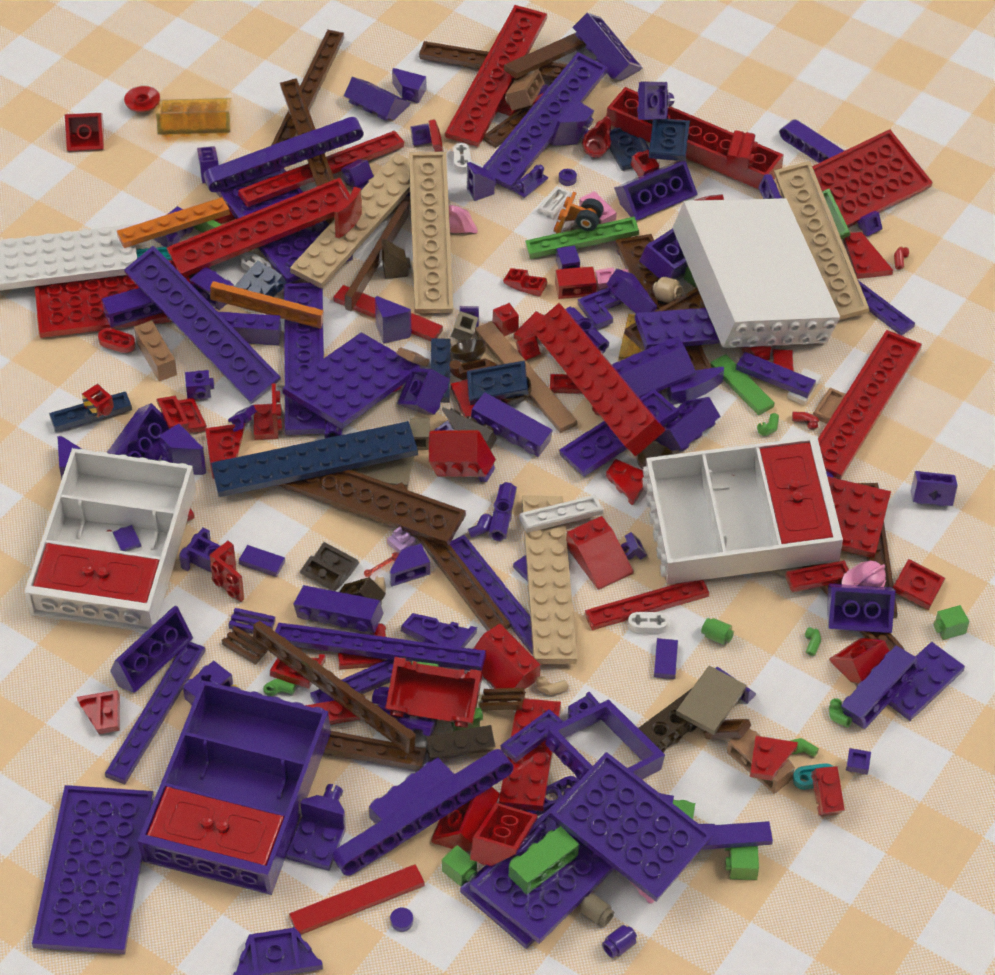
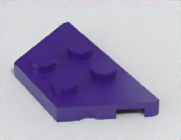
(277, 954)

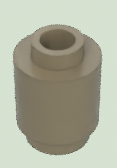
(596, 910)

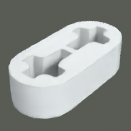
(465, 157)
(249, 256)
(648, 623)

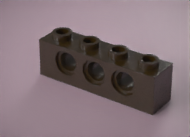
(664, 724)

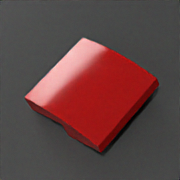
(348, 213)
(182, 412)

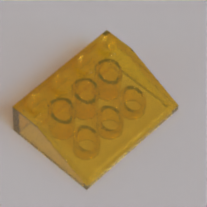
(194, 117)

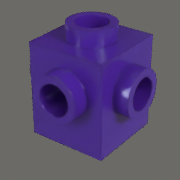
(198, 384)

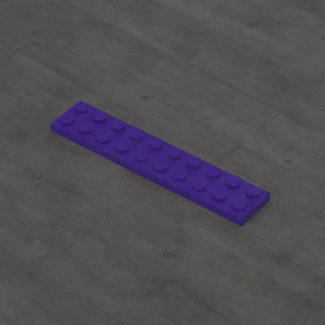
(538, 125)
(202, 324)
(302, 350)

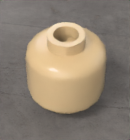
(667, 289)

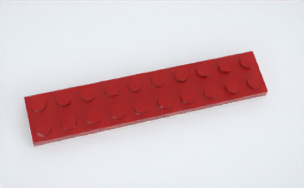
(491, 81)
(257, 228)
(866, 401)

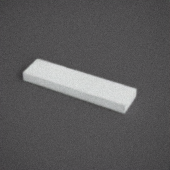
(561, 513)

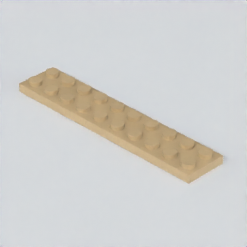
(379, 199)
(817, 225)
(430, 232)
(549, 589)

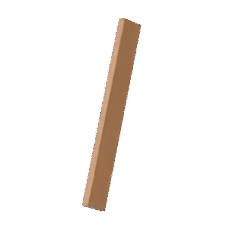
(540, 393)

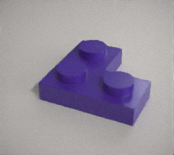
(596, 307)

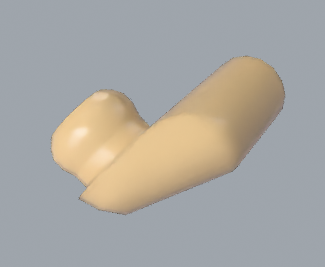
(549, 688)

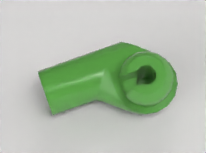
(770, 427)
(836, 713)

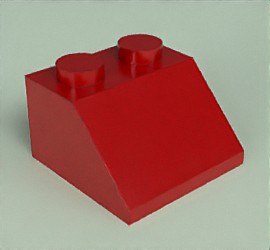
(84, 131)
(860, 658)

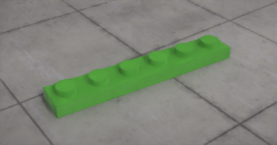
(579, 238)

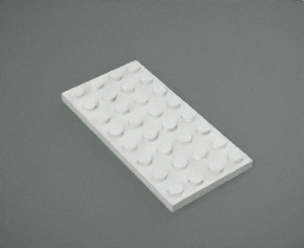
(63, 257)

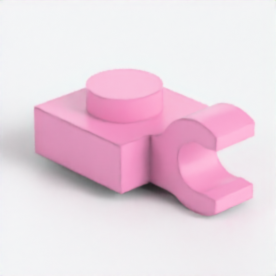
(603, 275)

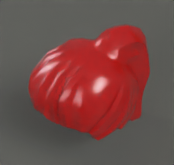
(597, 140)

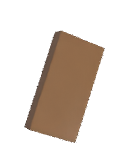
(413, 356)
(828, 405)

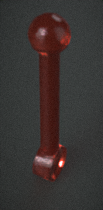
(367, 573)

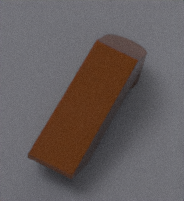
(460, 370)

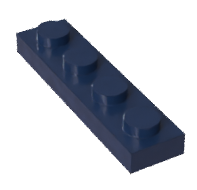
(440, 361)
(79, 415)

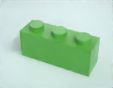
(543, 859)

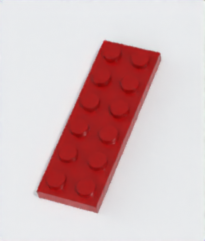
(529, 780)

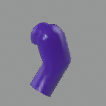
(482, 526)

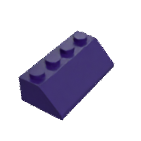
(606, 47)
(656, 190)
(656, 367)
(141, 435)
(151, 651)

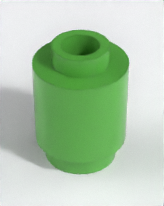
(717, 631)

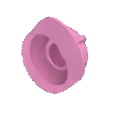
(866, 574)

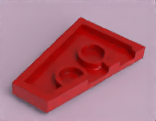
(865, 258)
(223, 442)

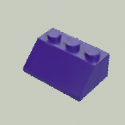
(375, 99)
(693, 419)
(860, 608)

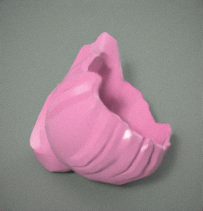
(460, 220)

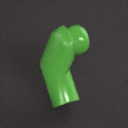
(815, 640)
(277, 686)
(805, 746)

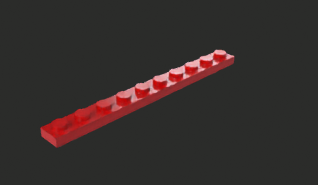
(302, 175)

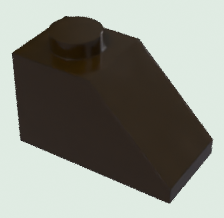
(394, 261)
(364, 588)

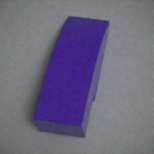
(695, 386)

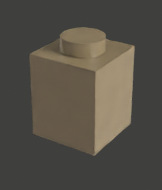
(464, 326)
(420, 429)

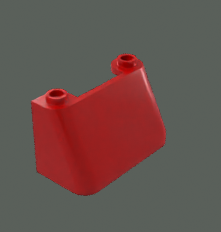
(433, 692)

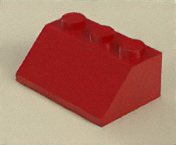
(459, 453)
(506, 660)
(463, 823)
(501, 834)

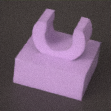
(400, 540)

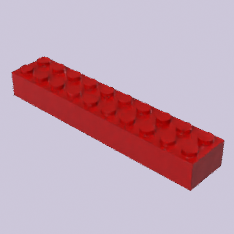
(705, 144)
(597, 379)

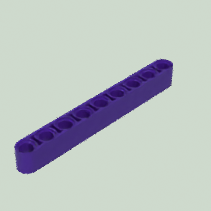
(283, 154)
(422, 812)

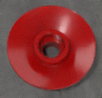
(142, 98)

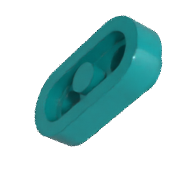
(805, 773)

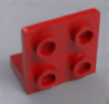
(266, 418)
(224, 571)

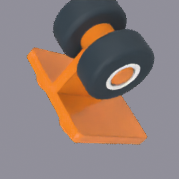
(586, 216)

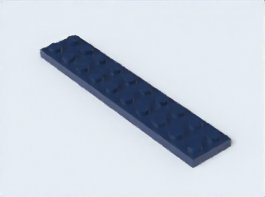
(314, 459)

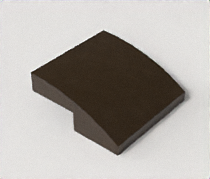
(329, 567)

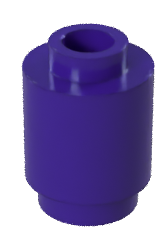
(619, 941)

